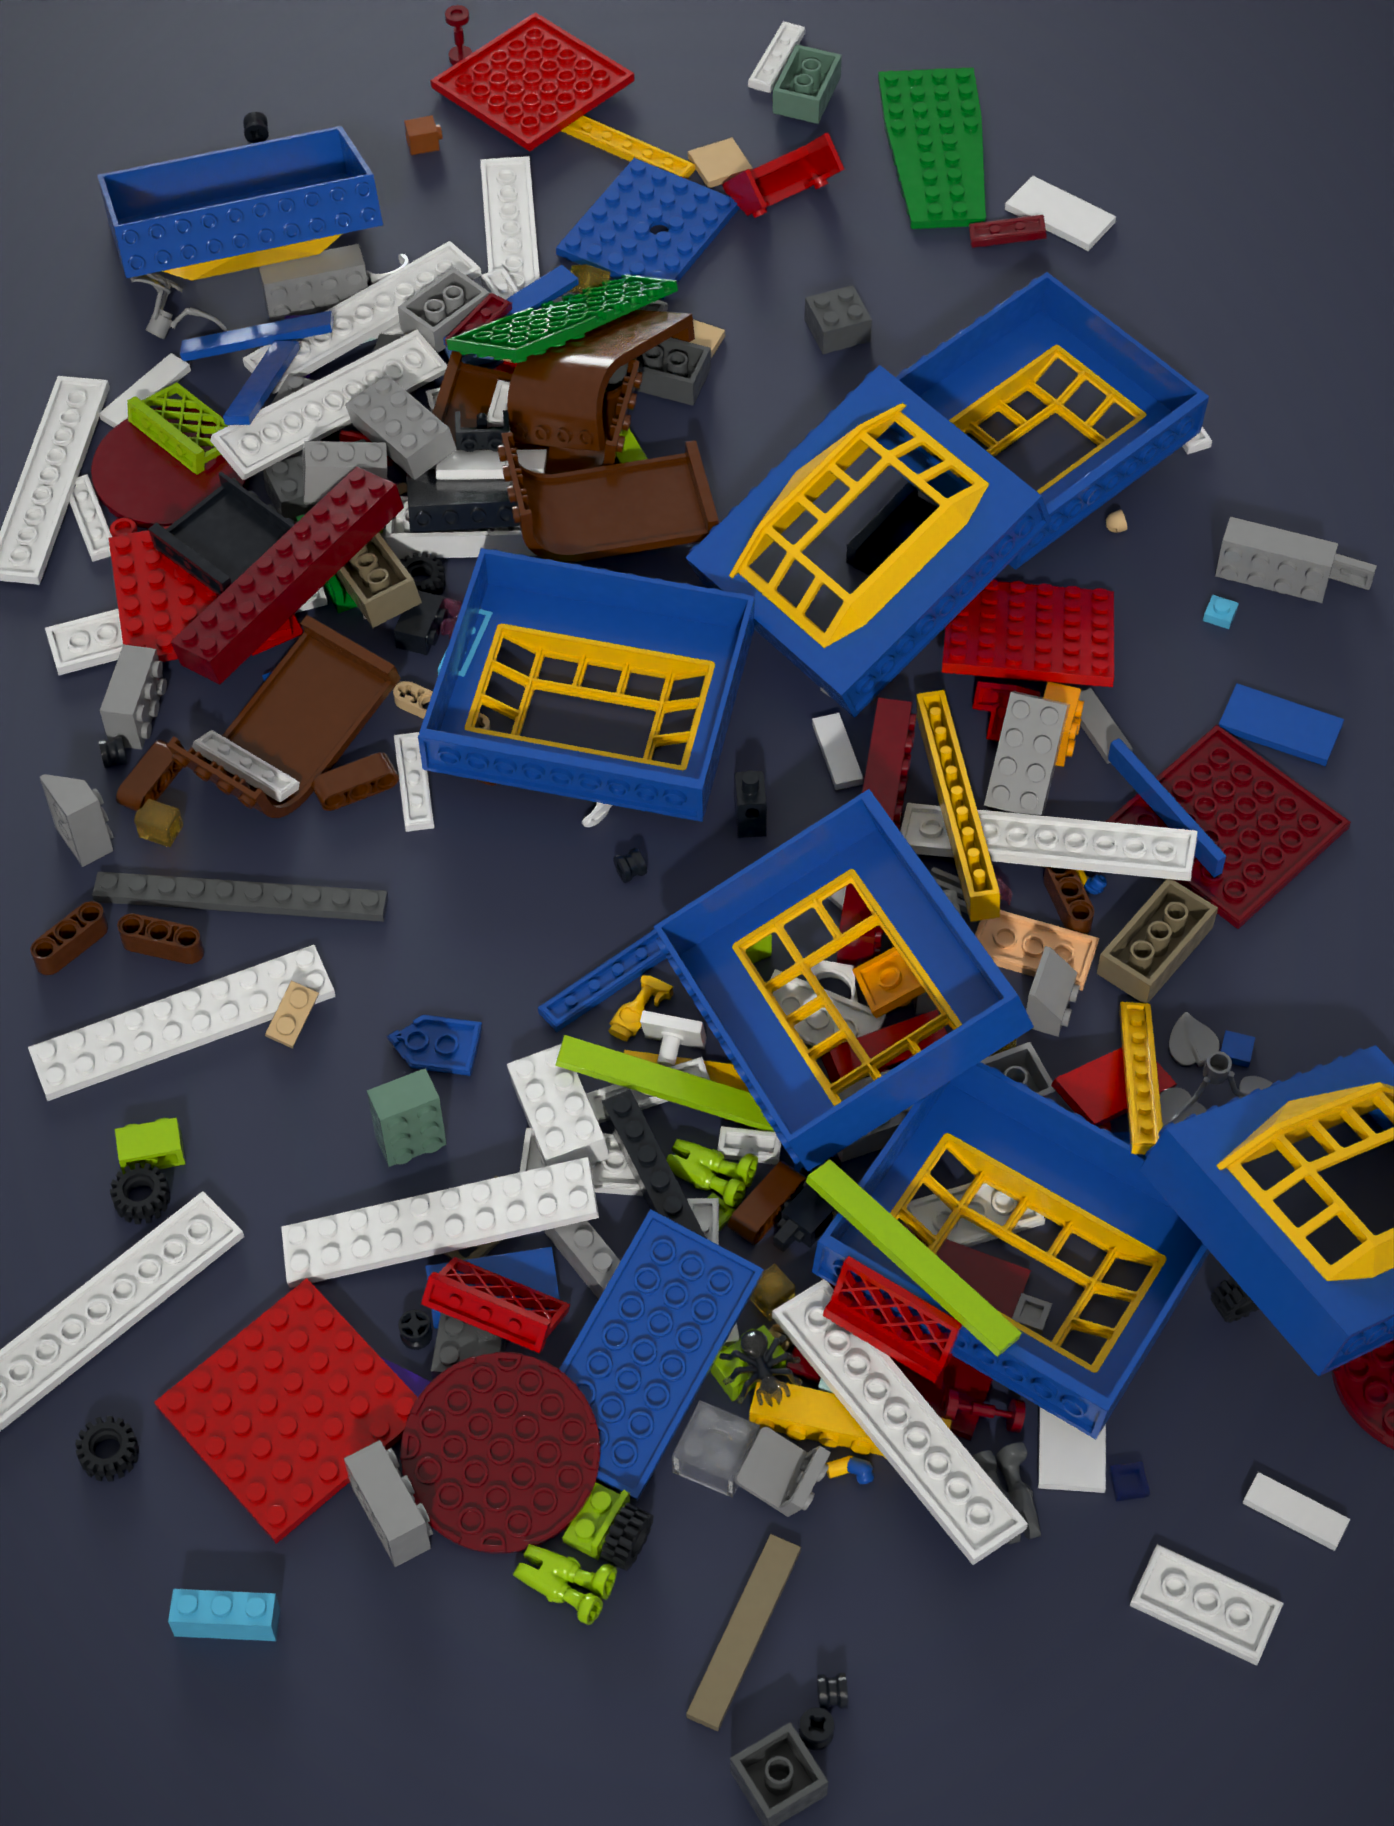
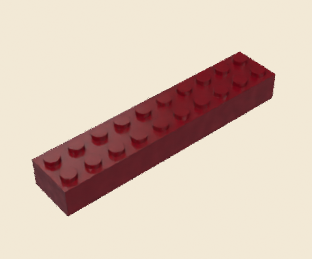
(287, 575)
(887, 780)

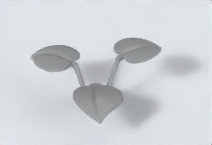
(160, 319)
(1196, 1043)

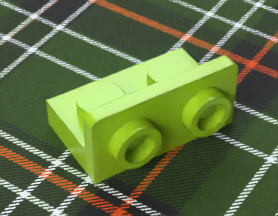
(593, 1522)

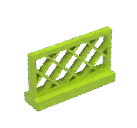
(170, 435)

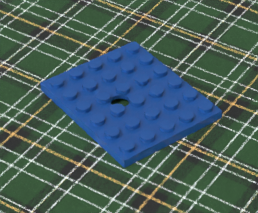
(618, 225)

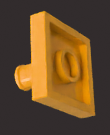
(887, 982)

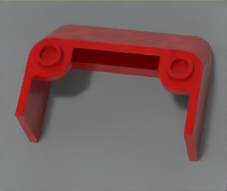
(785, 176)

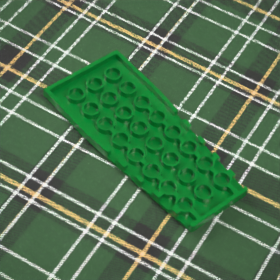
(936, 144)
(536, 330)

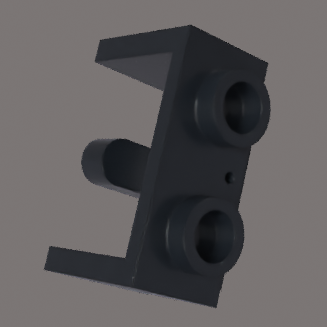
(480, 437)

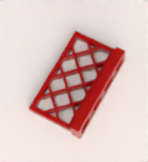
(499, 1316)
(885, 1330)

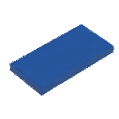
(1281, 724)
(529, 1267)

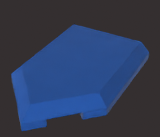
(439, 1044)

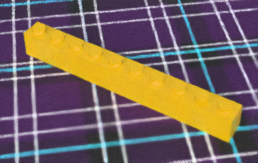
(958, 806)

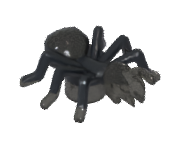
(760, 1367)

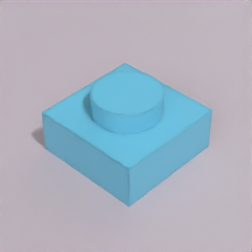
(1220, 611)

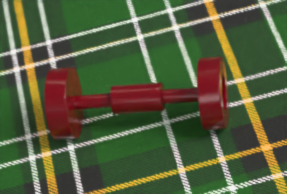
(456, 17)
(1014, 1415)

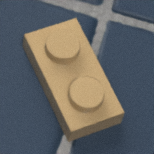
(292, 1014)

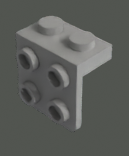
(782, 1472)

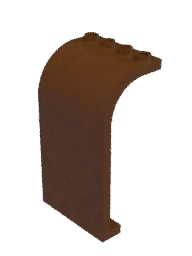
(471, 391)
(561, 393)
(610, 506)
(301, 716)

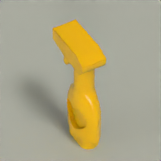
(627, 1018)

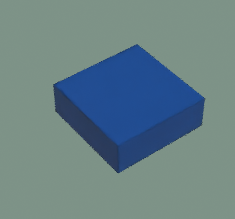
(1238, 1047)

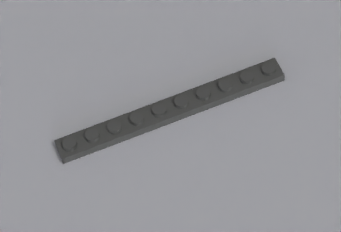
(240, 896)

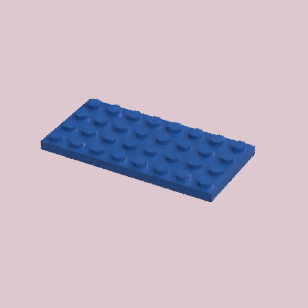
(655, 1343)

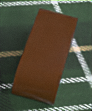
(148, 777)
(355, 781)
(1076, 905)
(172, 946)
(64, 950)
(763, 1205)

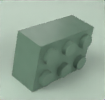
(807, 83)
(407, 1117)

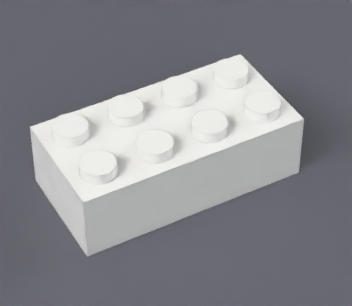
(557, 1109)

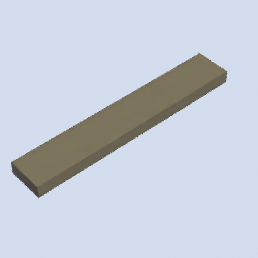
(743, 1633)

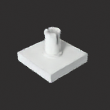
(672, 1032)

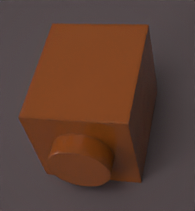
(422, 135)

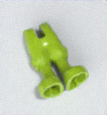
(698, 1164)
(558, 1571)

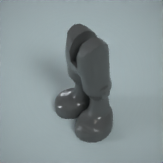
(1018, 1492)

